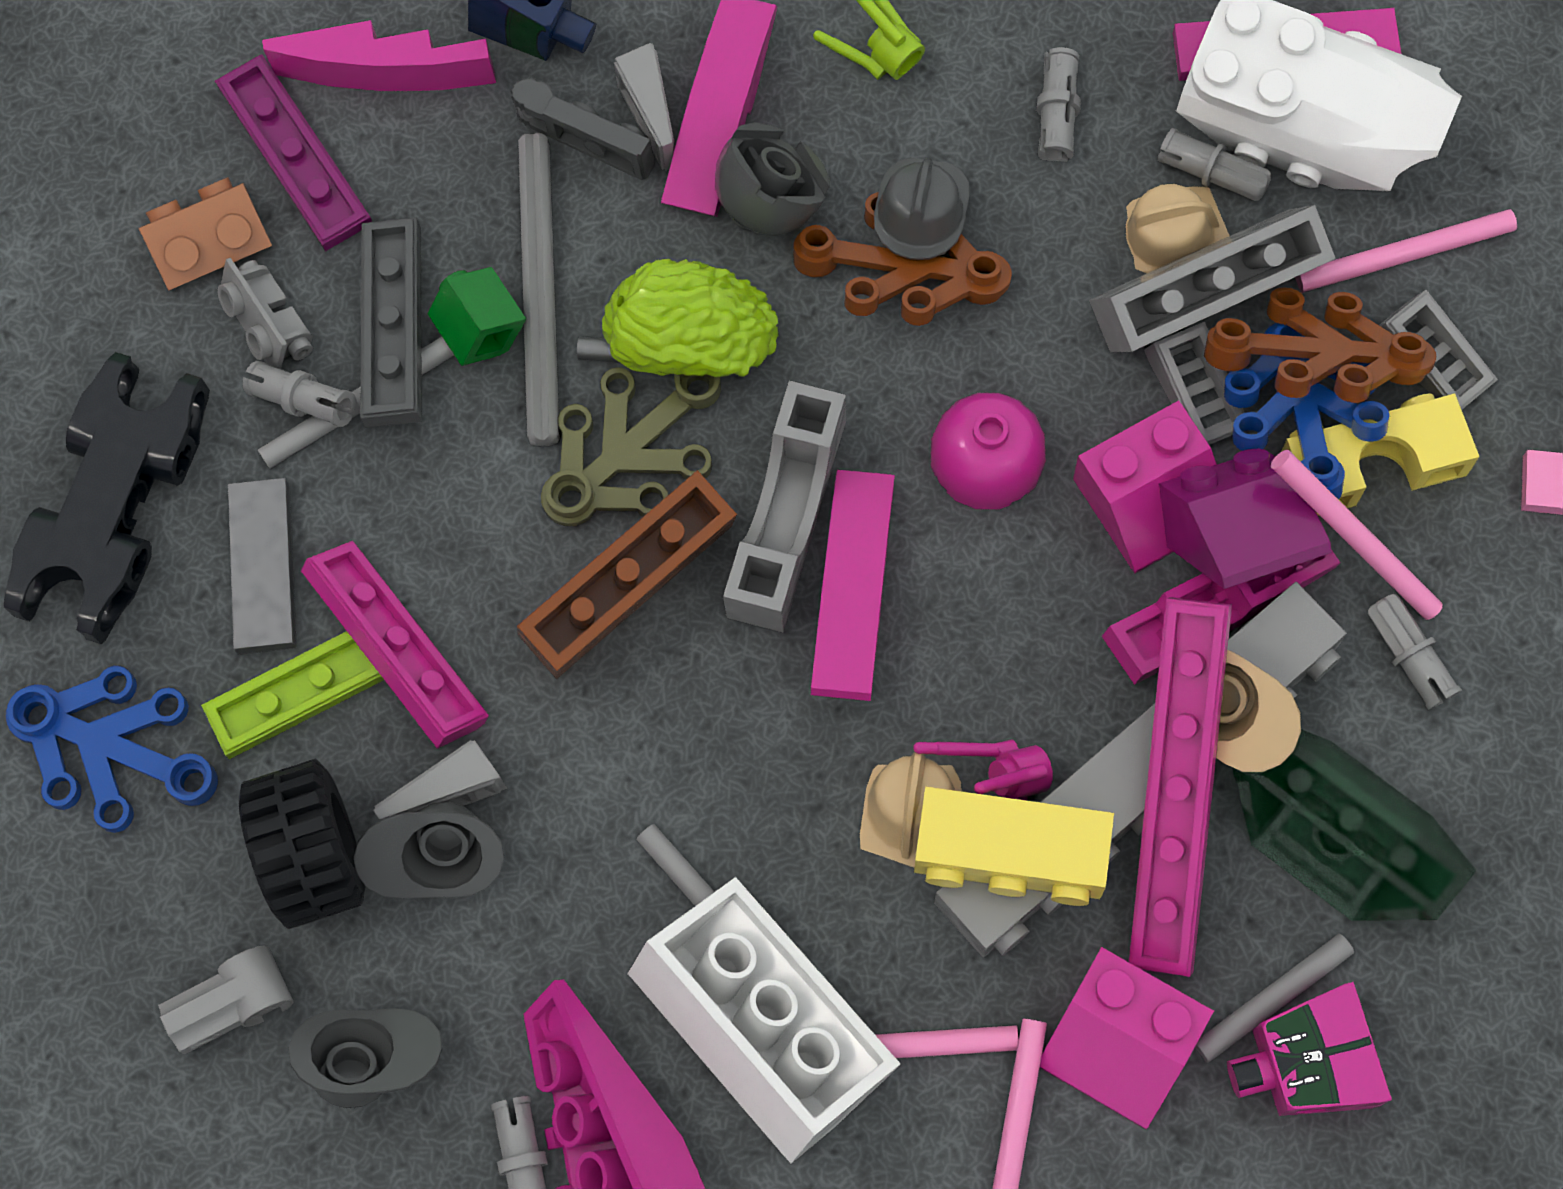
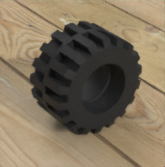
(300, 843)

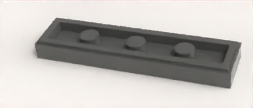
(391, 323)

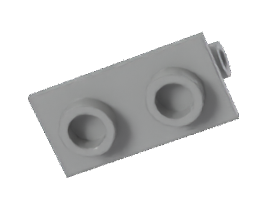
(250, 296)

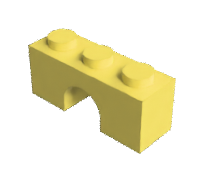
(1422, 436)

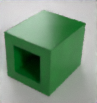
(476, 315)

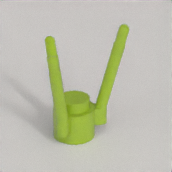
(892, 44)

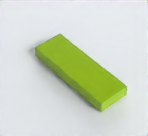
(290, 694)

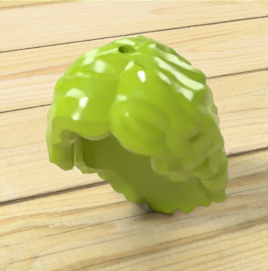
(689, 321)

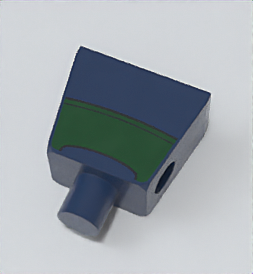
(530, 25)

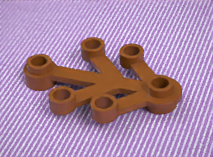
(904, 274)
(1393, 357)

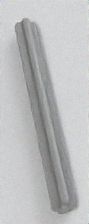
(538, 290)

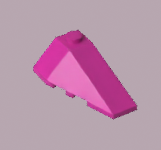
(602, 1111)

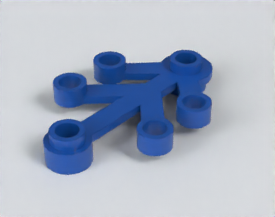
(1306, 415)
(104, 741)

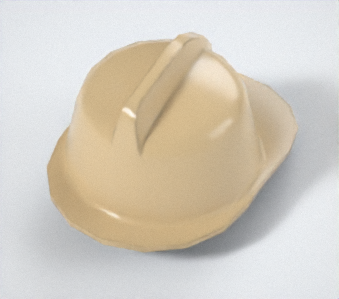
(1171, 224)
(1256, 718)
(896, 802)

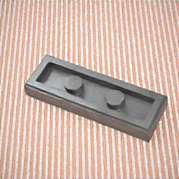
(261, 566)

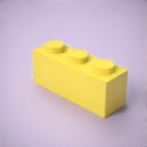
(1013, 845)

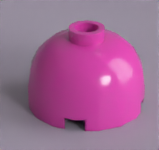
(988, 450)

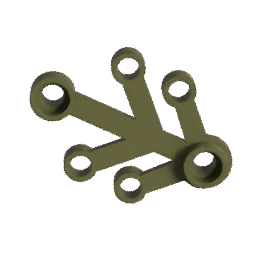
(623, 450)

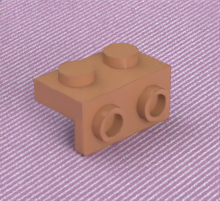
(204, 235)

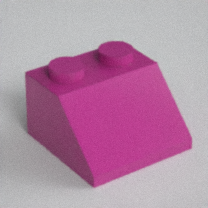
(1124, 478)
(1125, 1038)

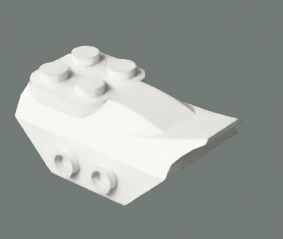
(1314, 98)

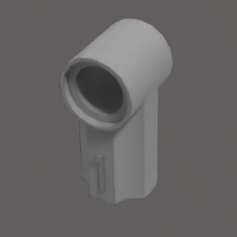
(235, 997)

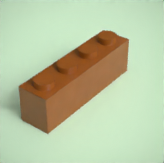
(626, 574)

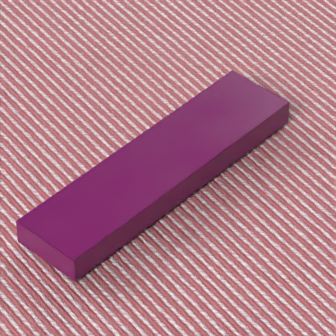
(293, 152)

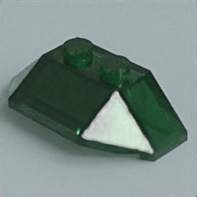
(1351, 835)

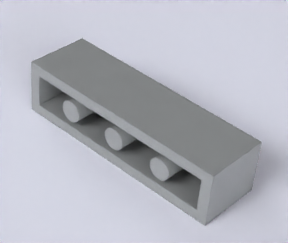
(1212, 279)

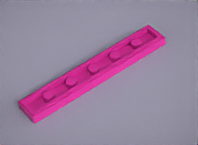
(1180, 785)

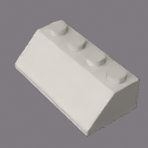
(762, 1018)

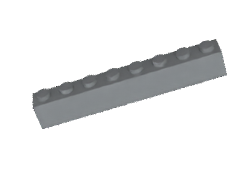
(1285, 640)

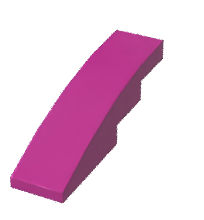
(358, 60)
(718, 101)
(852, 585)
(1139, 636)

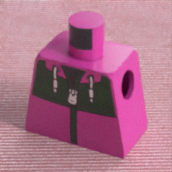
(1314, 1058)

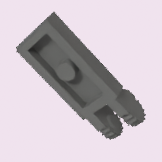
(583, 129)

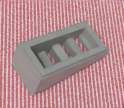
(643, 91)
(1450, 340)
(1170, 376)
(457, 779)

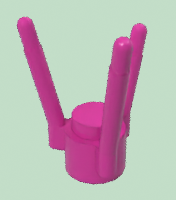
(1013, 773)

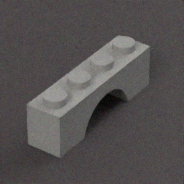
(788, 508)

